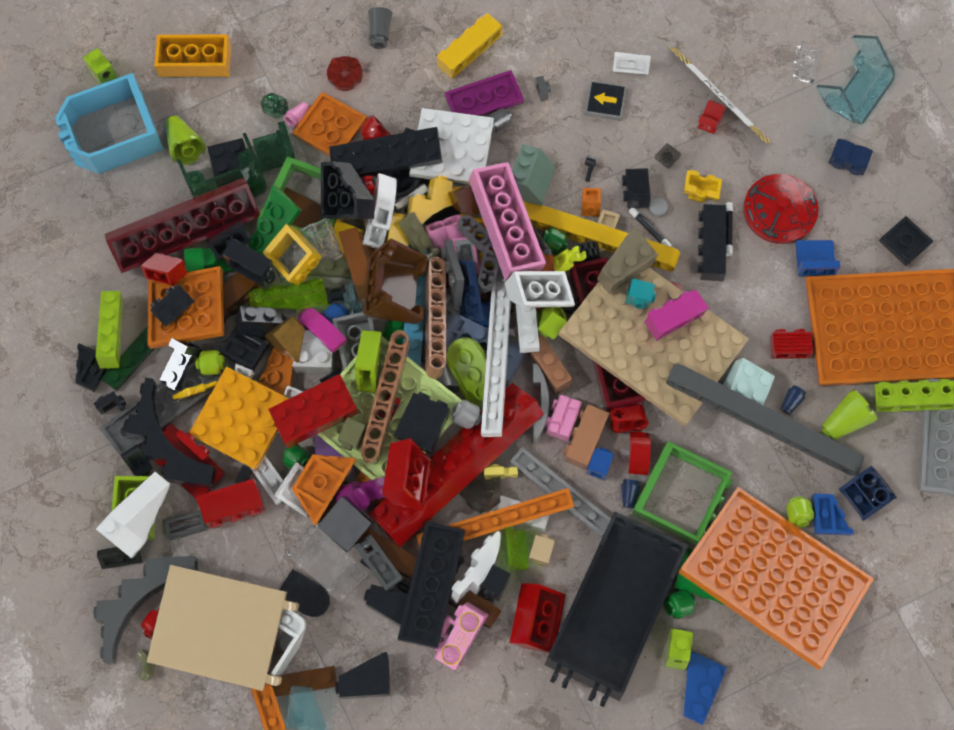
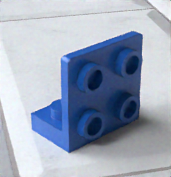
(816, 258)

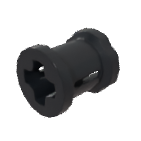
(335, 294)

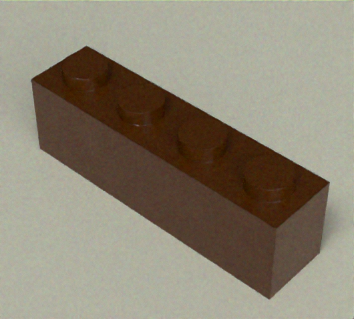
(236, 293)

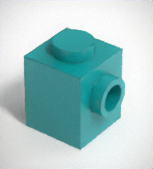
(640, 294)

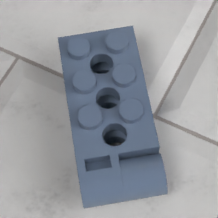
(461, 327)

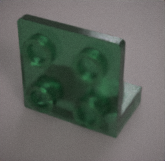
(273, 148)

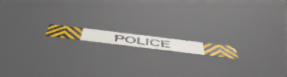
(720, 95)

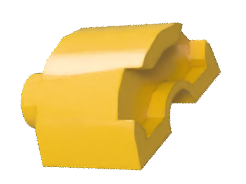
(702, 188)

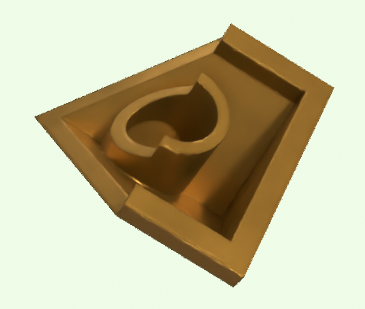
(288, 338)

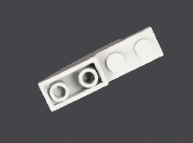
(384, 202)
(480, 566)

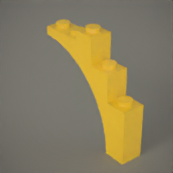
(424, 208)

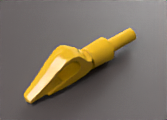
(194, 390)

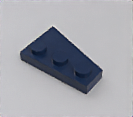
(471, 302)

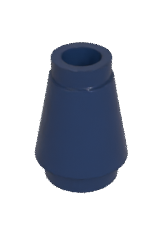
(793, 399)
(630, 491)

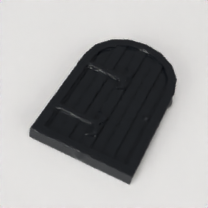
(311, 597)

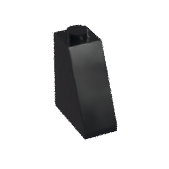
(366, 680)

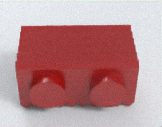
(164, 269)
(791, 344)

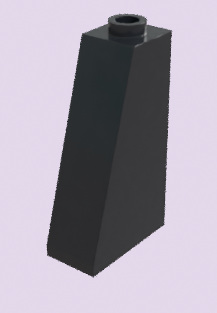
(387, 604)

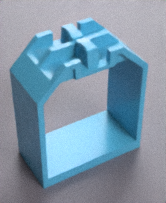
(96, 99)

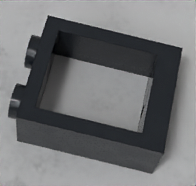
(249, 263)

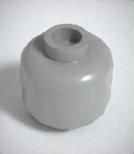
(466, 414)

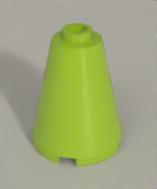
(183, 141)
(848, 416)

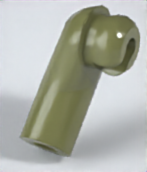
(147, 668)

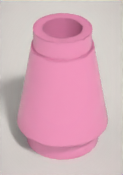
(296, 114)

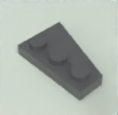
(453, 271)

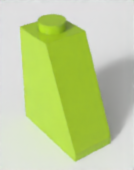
(368, 361)

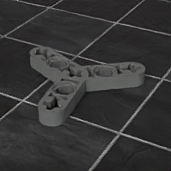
(484, 246)

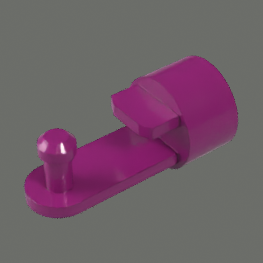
(362, 493)

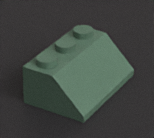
(533, 174)

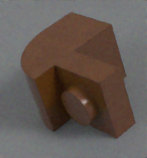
(464, 201)

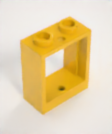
(281, 244)

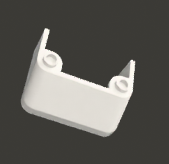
(290, 642)

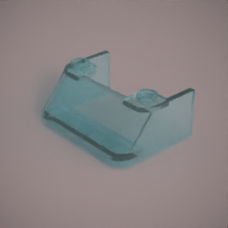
(867, 85)

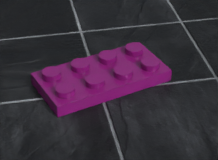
(485, 95)

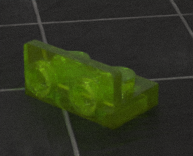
(516, 549)

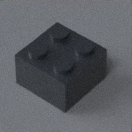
(225, 155)

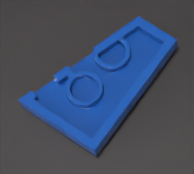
(701, 686)

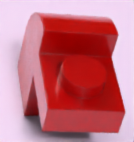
(712, 116)
(639, 453)

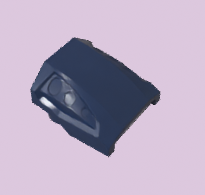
(868, 492)

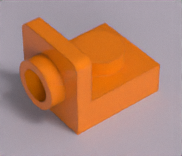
(591, 202)

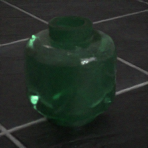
(274, 105)

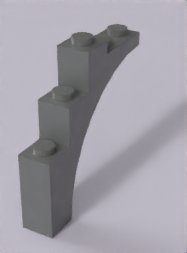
(133, 593)

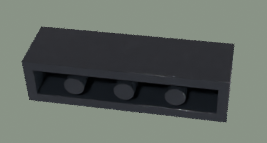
(712, 242)

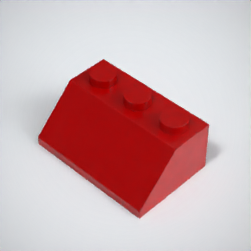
(406, 475)
(231, 503)
(537, 617)

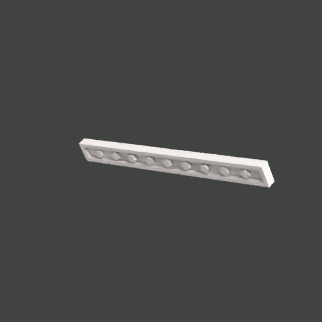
(496, 359)

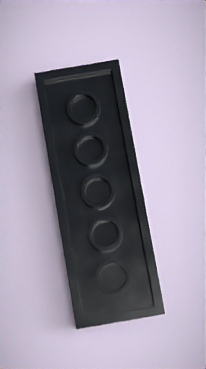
(390, 152)
(431, 585)

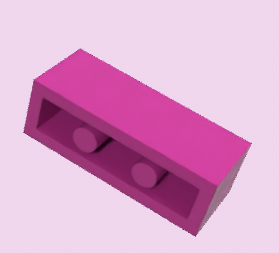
(675, 314)

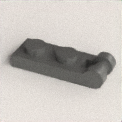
(379, 563)

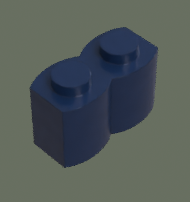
(850, 157)

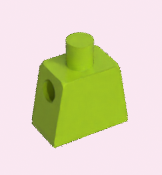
(98, 64)
(678, 648)

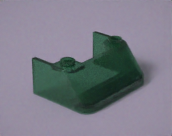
(248, 169)

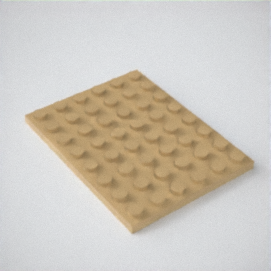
(624, 346)

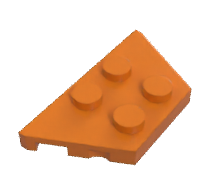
(320, 483)

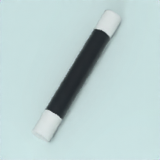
(649, 227)
(729, 229)

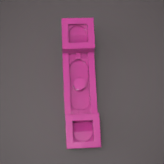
(321, 328)

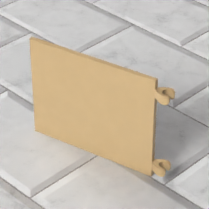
(218, 627)

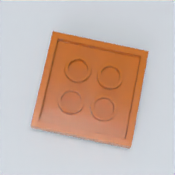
(328, 124)

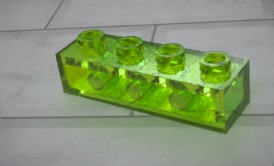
(292, 296)

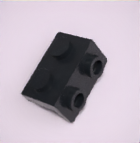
(172, 305)

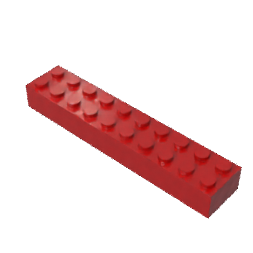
(458, 465)

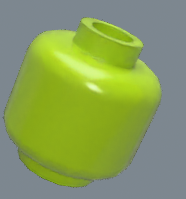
(210, 362)
(799, 511)

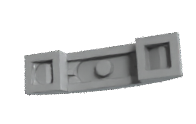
(540, 382)

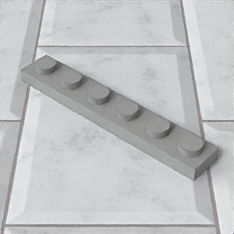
(550, 483)

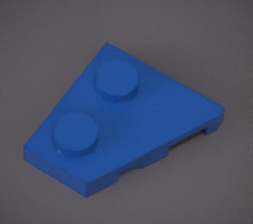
(828, 516)

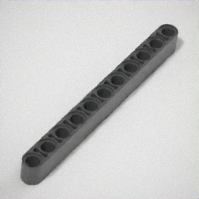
(765, 419)

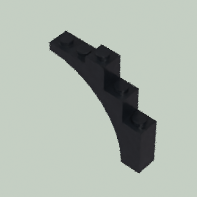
(145, 426)

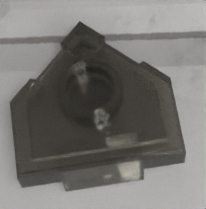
(482, 495)

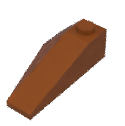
(357, 258)

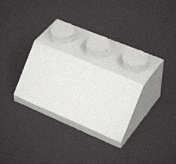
(539, 289)

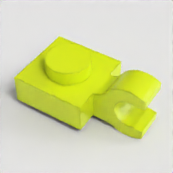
(565, 260)

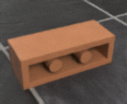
(586, 436)

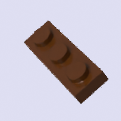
(316, 678)

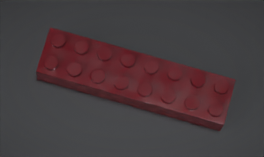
(182, 225)
(612, 390)

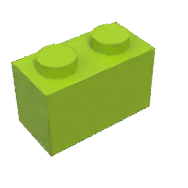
(550, 321)

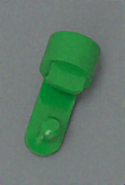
(201, 258)

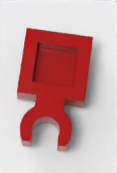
(367, 180)

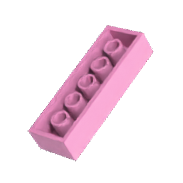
(506, 219)

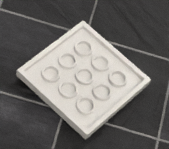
(462, 141)

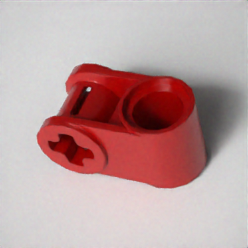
(629, 417)

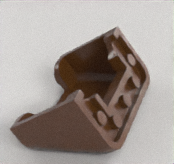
(393, 283)

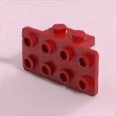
(186, 445)

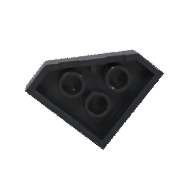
(344, 193)

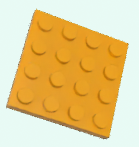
(238, 418)

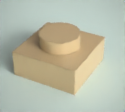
(609, 218)

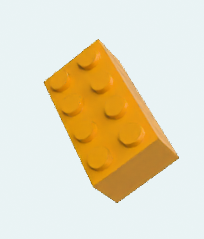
(193, 55)

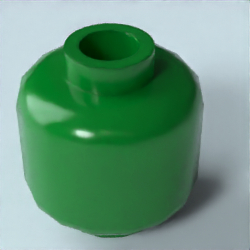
(555, 240)
(296, 454)
(680, 604)

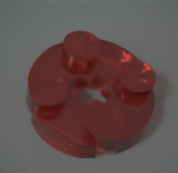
(341, 64)

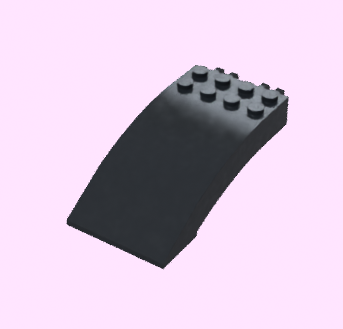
(615, 607)

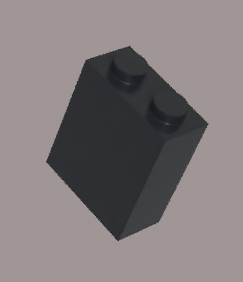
(423, 421)

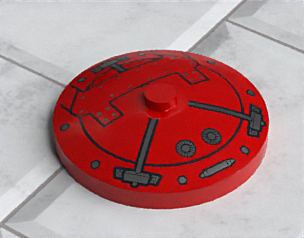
(780, 208)

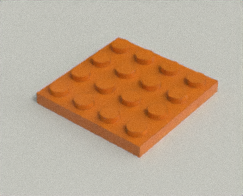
(200, 320)

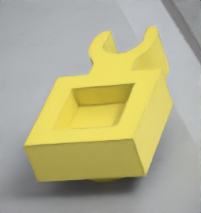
(495, 470)

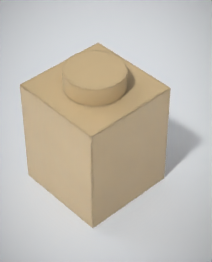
(541, 550)

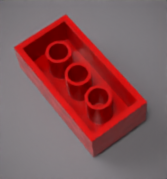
(313, 411)

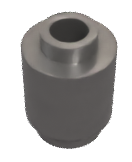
(501, 119)

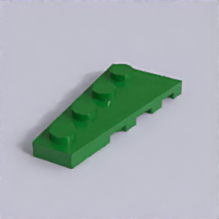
(277, 213)

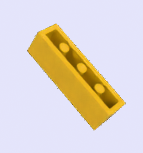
(469, 45)

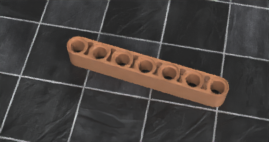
(435, 291)
(385, 406)

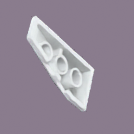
(132, 519)

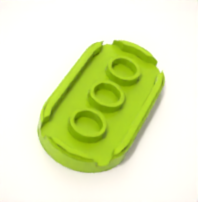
(468, 367)

